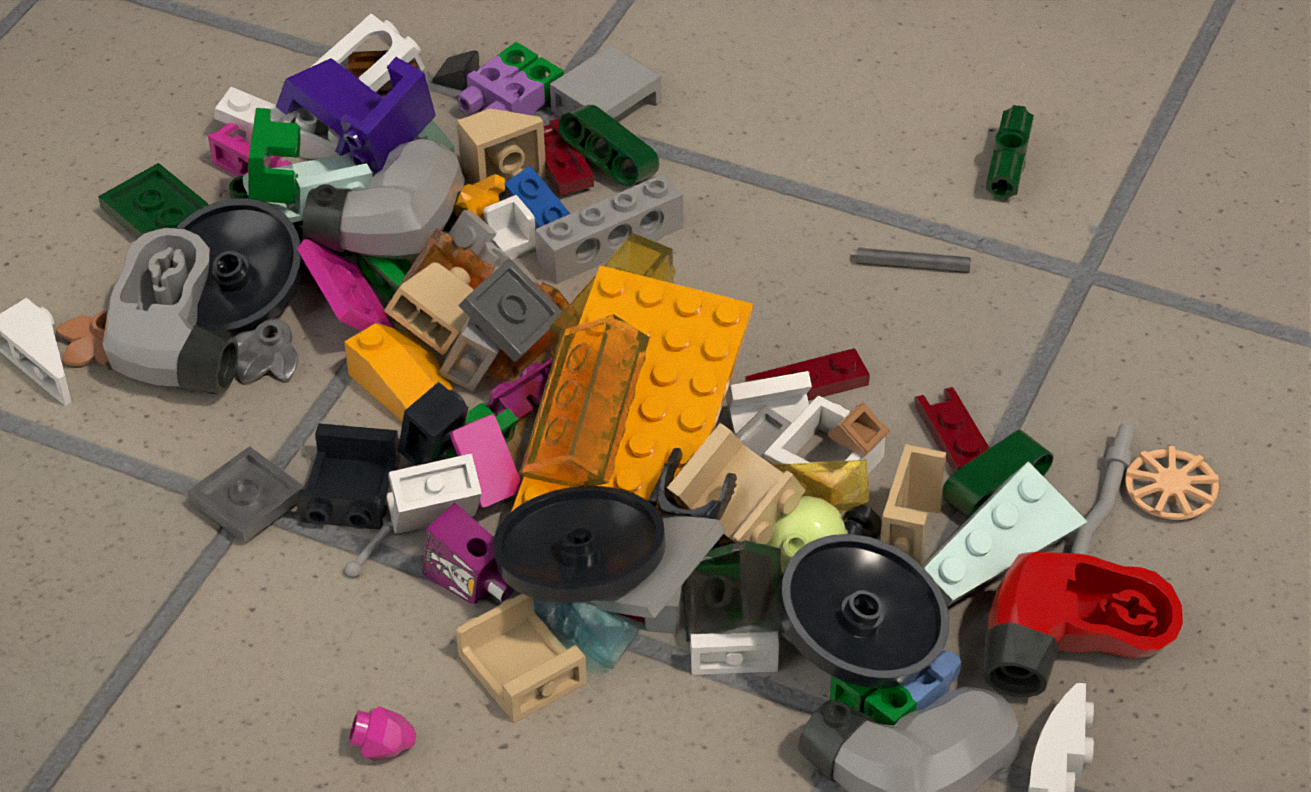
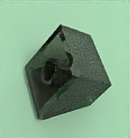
(734, 591)

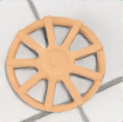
(1172, 483)

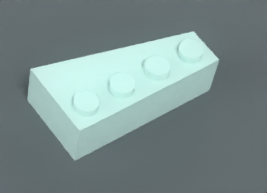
(1015, 519)

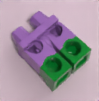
(510, 83)

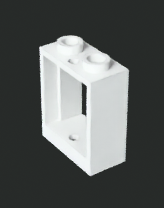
(818, 415)

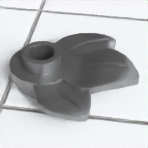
(262, 354)

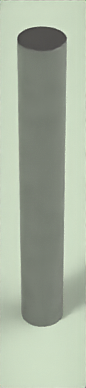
(913, 259)

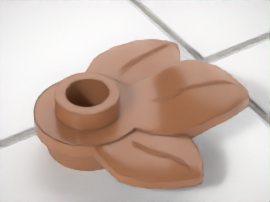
(86, 339)

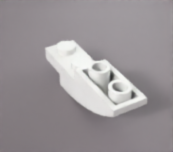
(316, 137)
(1063, 744)

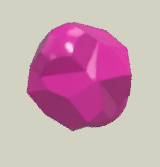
(381, 733)

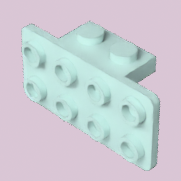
(332, 170)

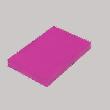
(344, 287)

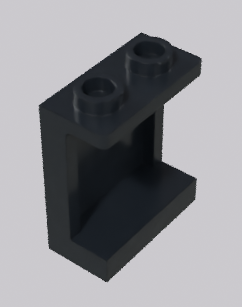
(350, 476)

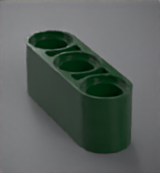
(608, 144)
(981, 477)

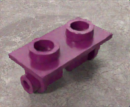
(515, 395)

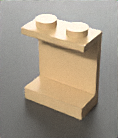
(915, 486)
(760, 492)

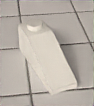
(31, 345)

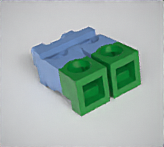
(893, 703)

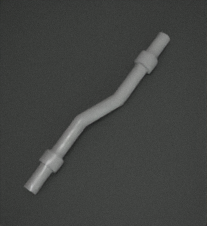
(1117, 463)

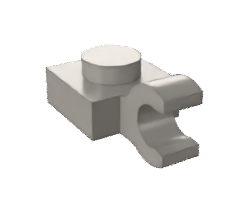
(477, 236)

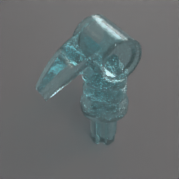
(600, 633)

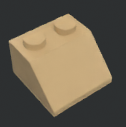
(500, 144)

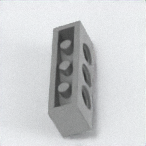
(599, 230)

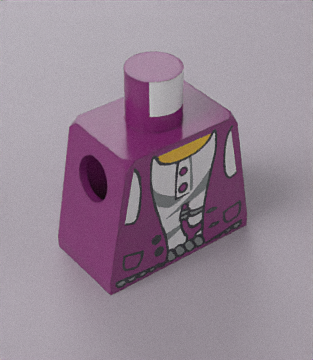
(462, 557)

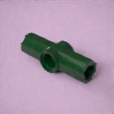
(1009, 152)

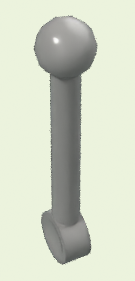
(353, 568)

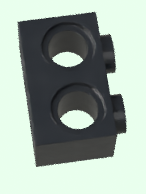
(429, 423)

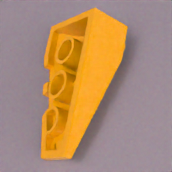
(392, 366)

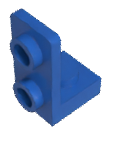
(535, 196)

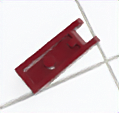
(952, 428)

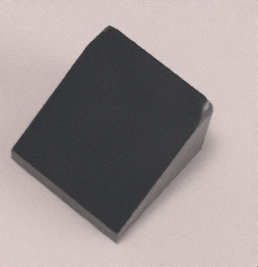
(456, 68)

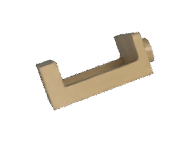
(519, 658)

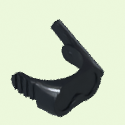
(666, 502)

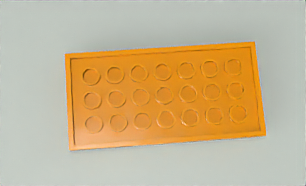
(683, 378)

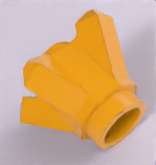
(479, 195)

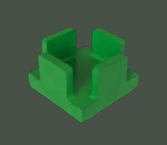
(271, 140)

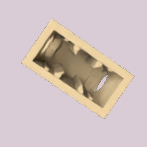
(430, 304)

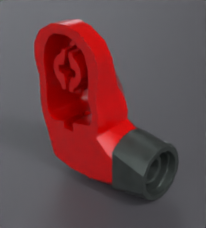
(1074, 607)

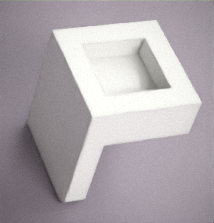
(513, 226)

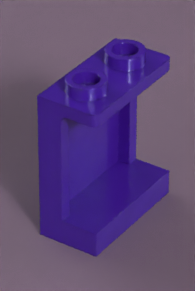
(328, 94)
(394, 120)

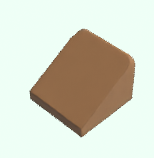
(859, 430)

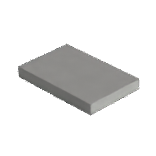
(686, 546)

